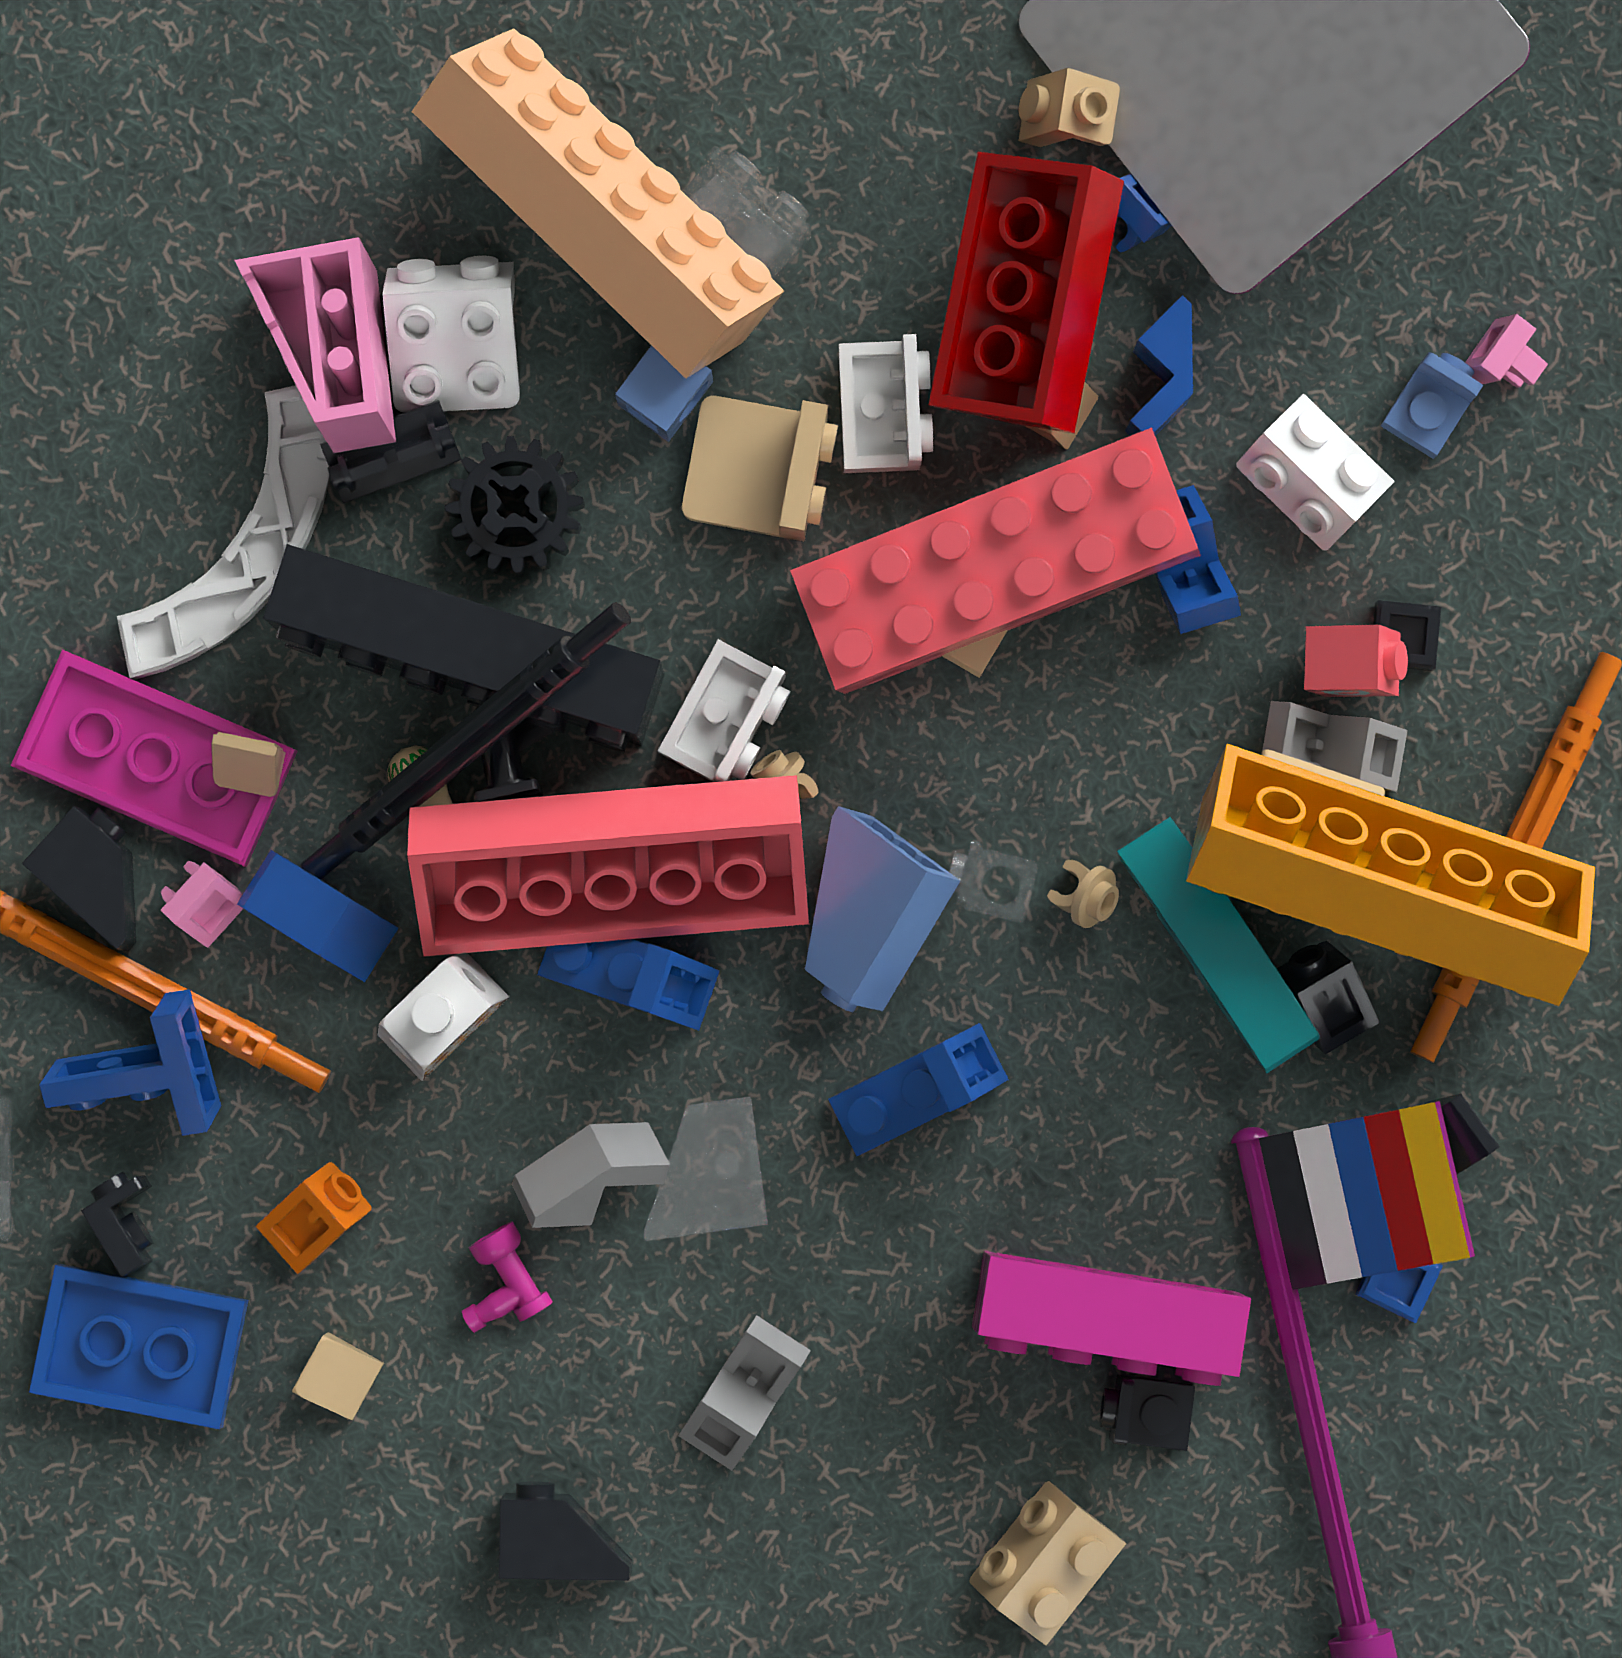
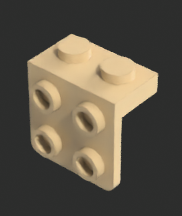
(758, 466)

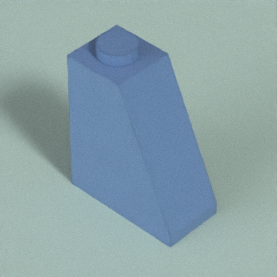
(871, 910)

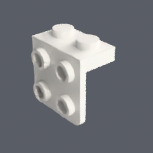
(452, 334)

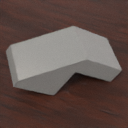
(1338, 743)
(570, 1179)
(744, 1393)

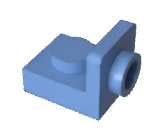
(1432, 402)

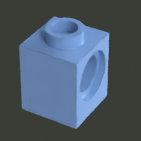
(660, 394)

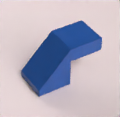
(1168, 353)
(1199, 588)
(317, 916)

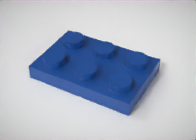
(138, 1346)

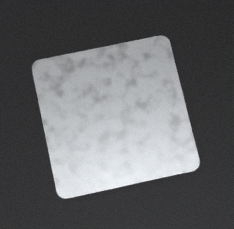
(1275, 112)

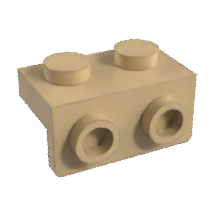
(1046, 1562)

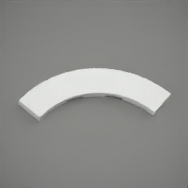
(245, 575)

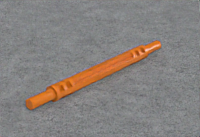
(1530, 826)
(146, 988)

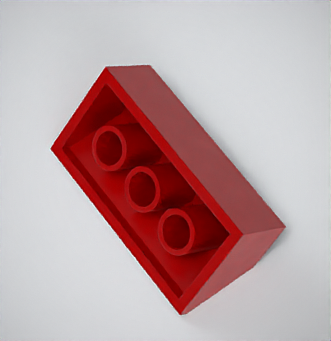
(1026, 291)

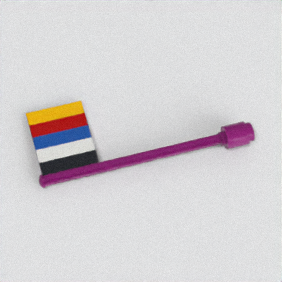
(1332, 1210)

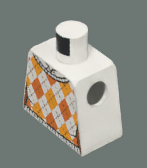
(441, 1013)

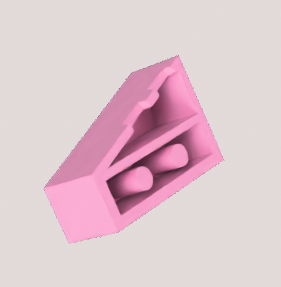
(331, 336)

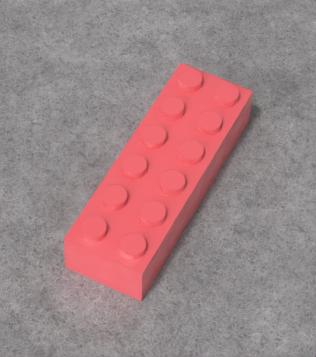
(995, 562)
(608, 865)

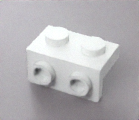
(882, 405)
(1314, 472)
(724, 713)

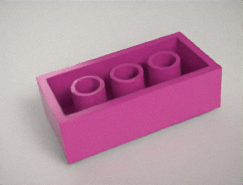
(1110, 1314)

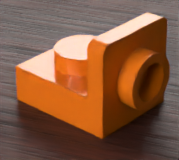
(314, 1216)

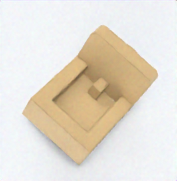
(1068, 107)

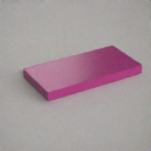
(142, 757)

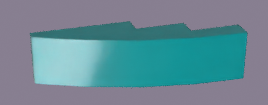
(1219, 948)

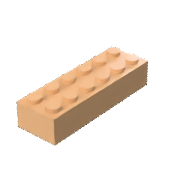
(598, 200)

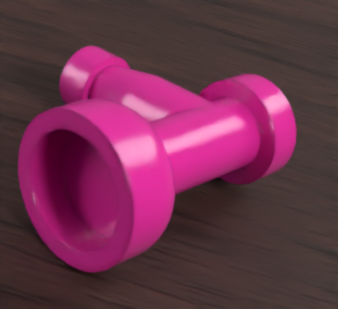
(519, 1290)

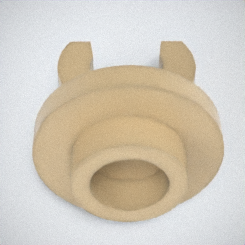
(779, 765)
(1094, 896)

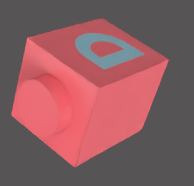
(1354, 661)

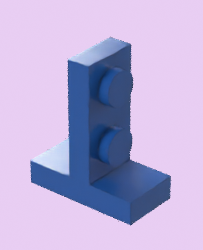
(636, 977)
(145, 1071)
(918, 1089)

